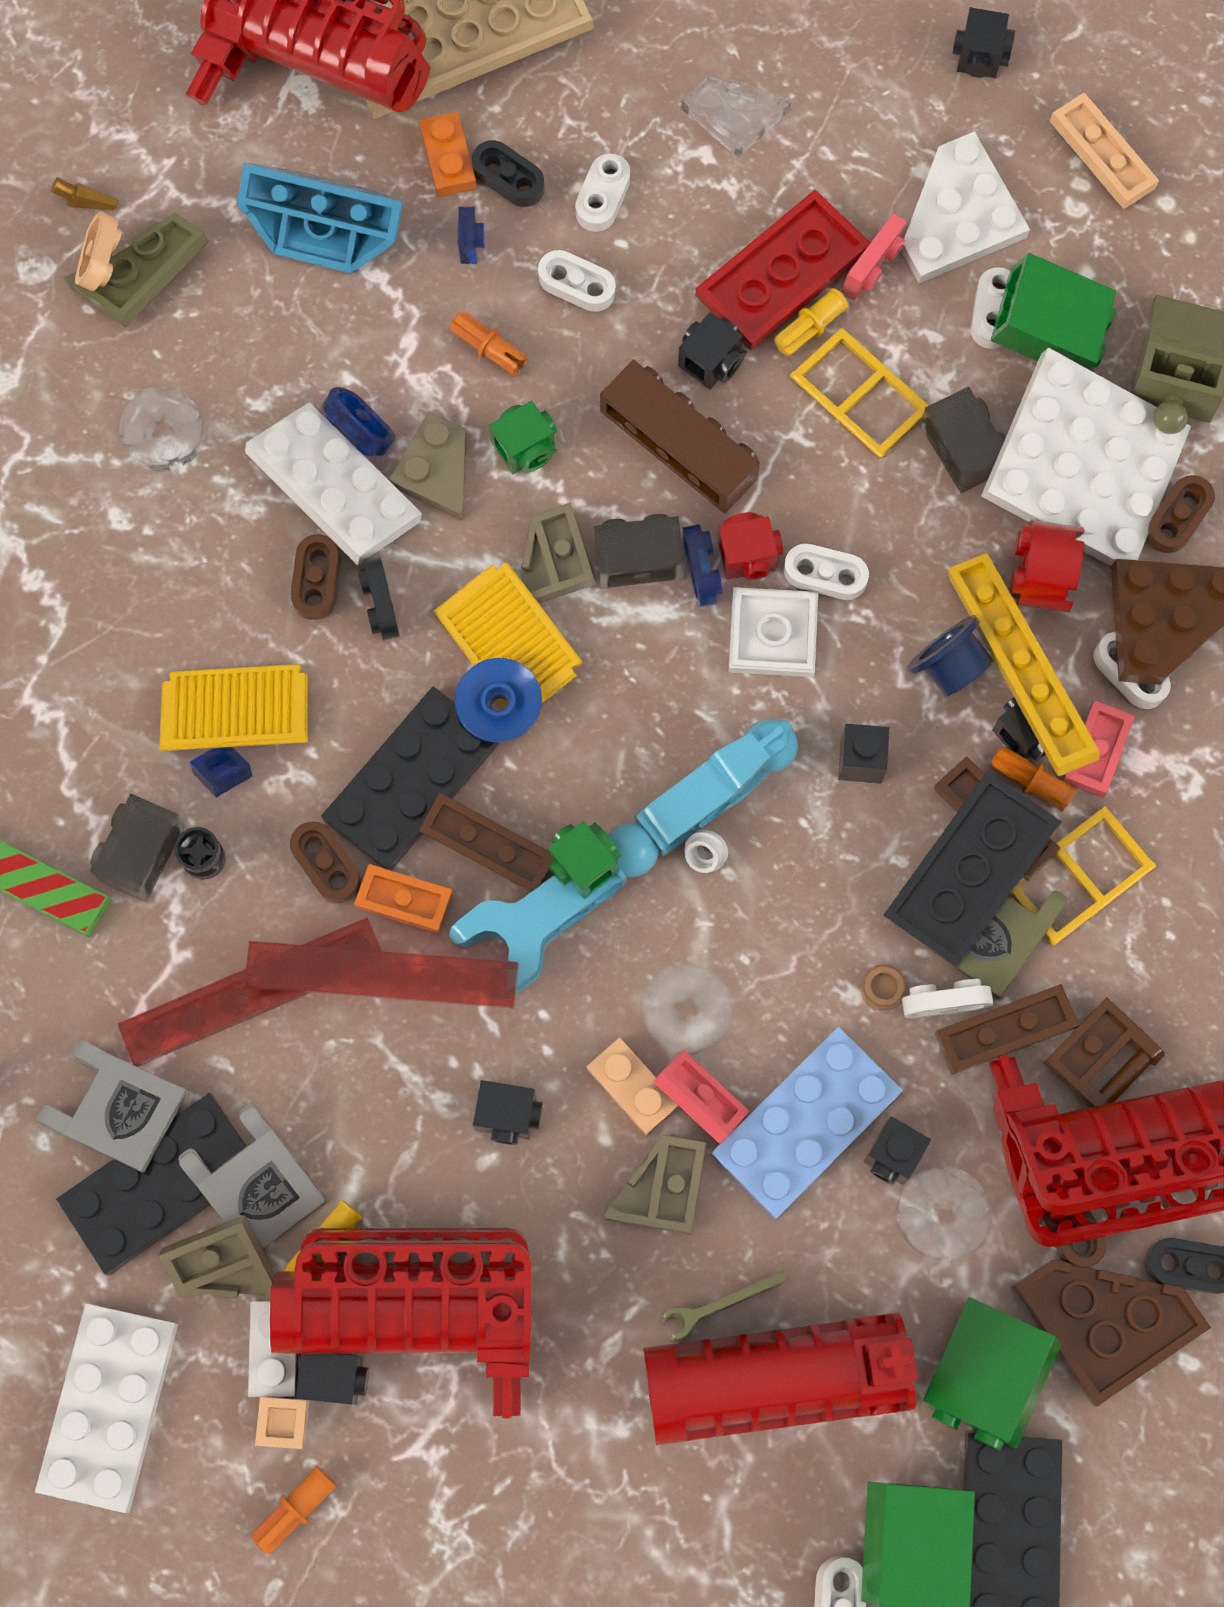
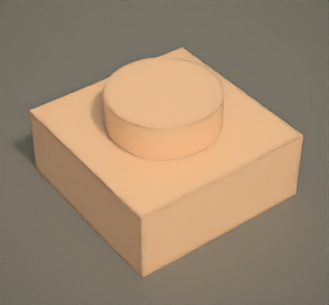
(282, 1423)

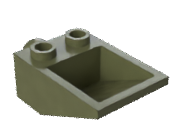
(1181, 363)

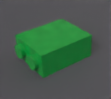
(1054, 310)
(991, 1375)
(917, 1546)

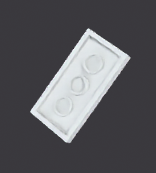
(333, 483)
(106, 1408)

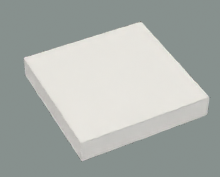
(773, 632)

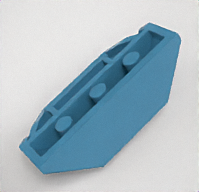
(318, 217)

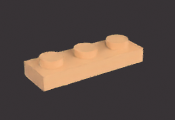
(1104, 150)

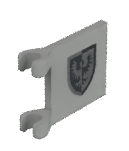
(122, 1110)
(256, 1182)

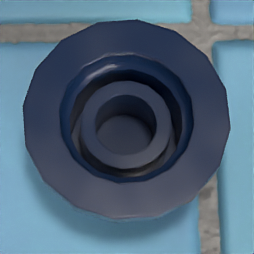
(953, 657)

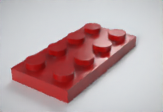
(783, 269)

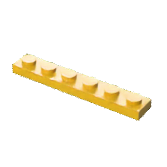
(1024, 665)

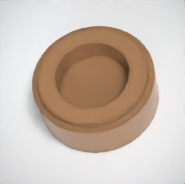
(883, 987)

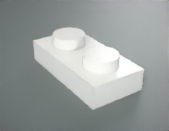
(268, 1373)

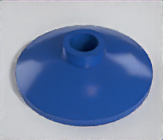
(492, 681)

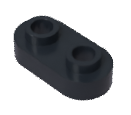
(511, 174)
(374, 582)
(1190, 1264)

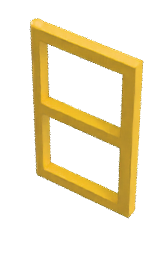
(881, 372)
(1100, 900)

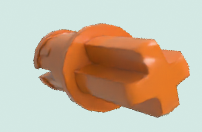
(488, 343)
(1033, 778)
(293, 1510)

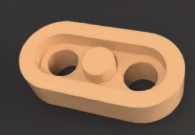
(98, 244)

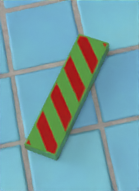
(50, 891)

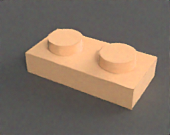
(631, 1086)

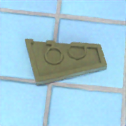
(144, 268)

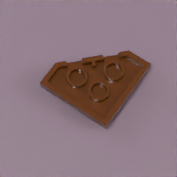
(1163, 615)
(1109, 1323)

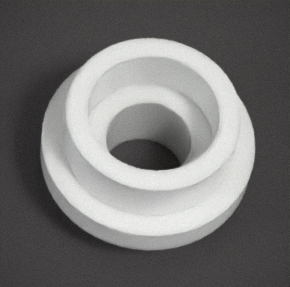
(700, 859)

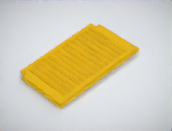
(503, 620)
(234, 707)

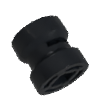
(193, 847)

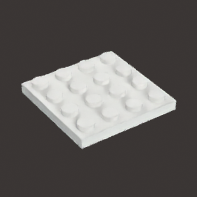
(1085, 459)

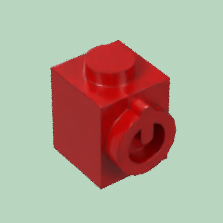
(748, 546)

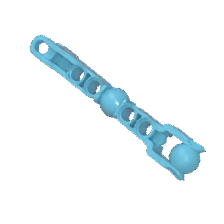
(658, 829)

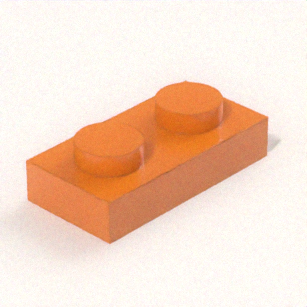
(447, 154)
(403, 898)

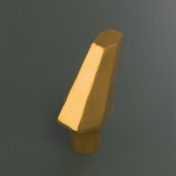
(83, 196)

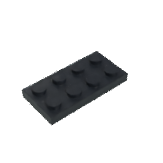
(402, 779)
(972, 869)
(127, 1210)
(1015, 1522)

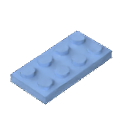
(806, 1123)

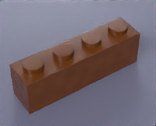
(680, 435)

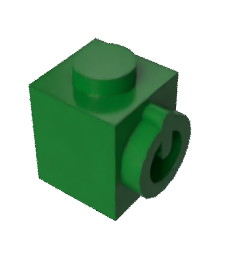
(524, 437)
(583, 857)

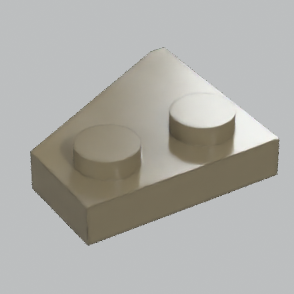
(435, 466)
(556, 555)
(663, 1187)
(219, 1262)

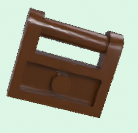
(1094, 1045)

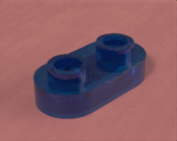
(358, 422)
(697, 548)

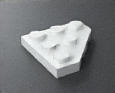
(960, 212)

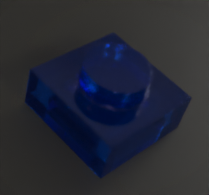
(470, 235)
(221, 769)

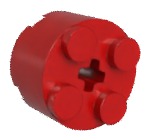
(1047, 565)

